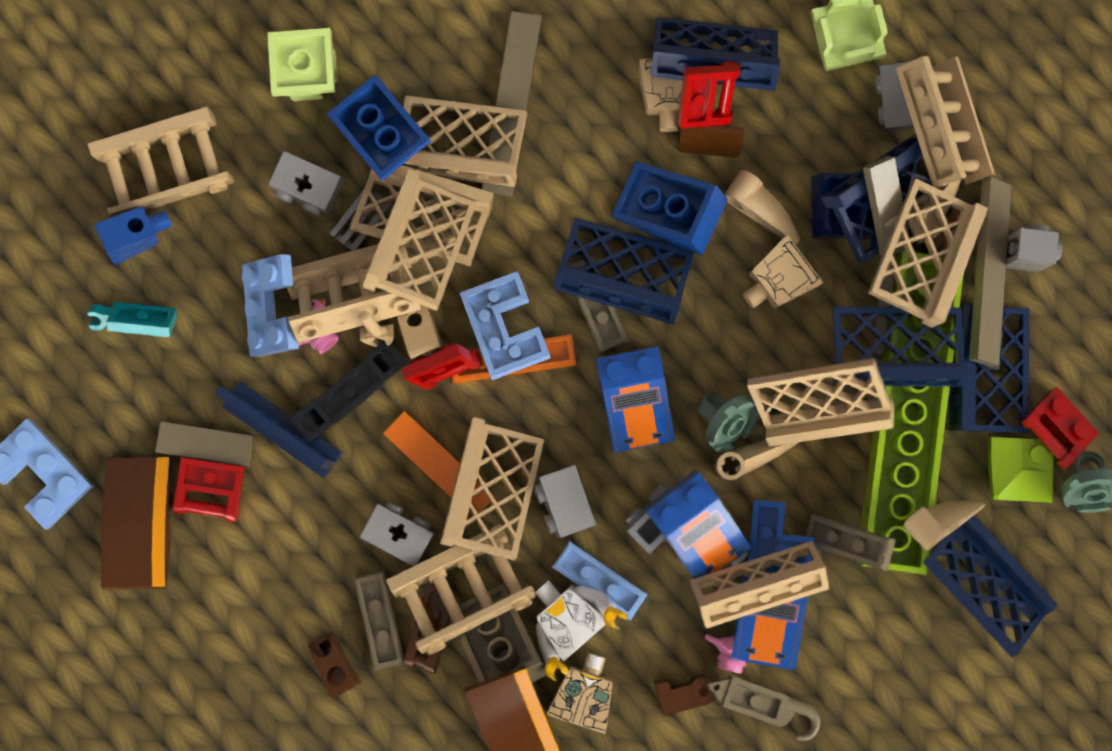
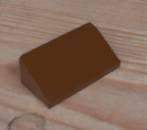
(711, 140)

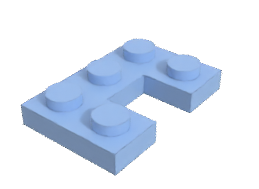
(260, 281)
(501, 352)
(62, 478)

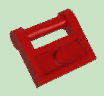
(699, 95)
(449, 361)
(1064, 422)
(212, 479)

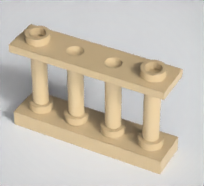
(945, 121)
(168, 132)
(331, 275)
(435, 571)

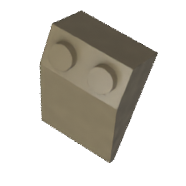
(500, 642)

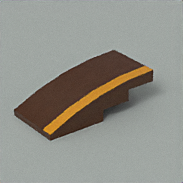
(136, 523)
(511, 713)

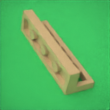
(761, 589)

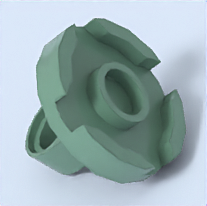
(727, 420)
(1090, 488)

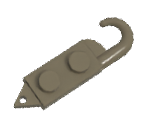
(764, 704)

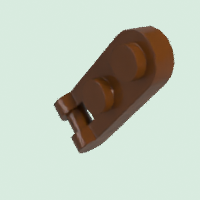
(440, 619)

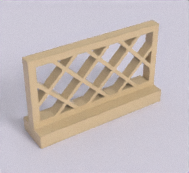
(461, 166)
(394, 182)
(395, 229)
(948, 269)
(824, 419)
(465, 484)

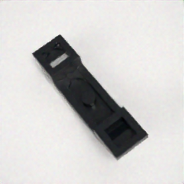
(349, 392)

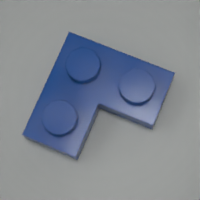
(768, 531)

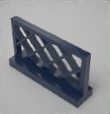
(758, 66)
(855, 189)
(611, 290)
(906, 373)
(963, 398)
(278, 428)
(1000, 570)

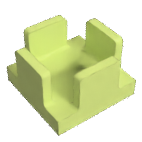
(849, 32)
(302, 63)

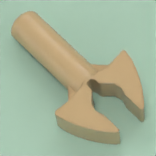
(373, 331)

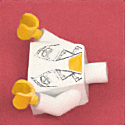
(570, 622)

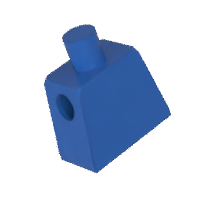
(119, 235)

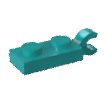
(134, 319)

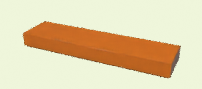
(560, 350)
(430, 456)

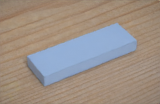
(590, 572)

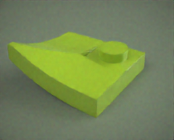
(1020, 470)

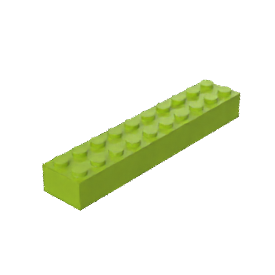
(908, 457)

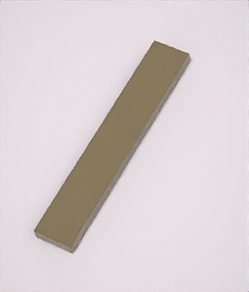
(515, 82)
(990, 273)

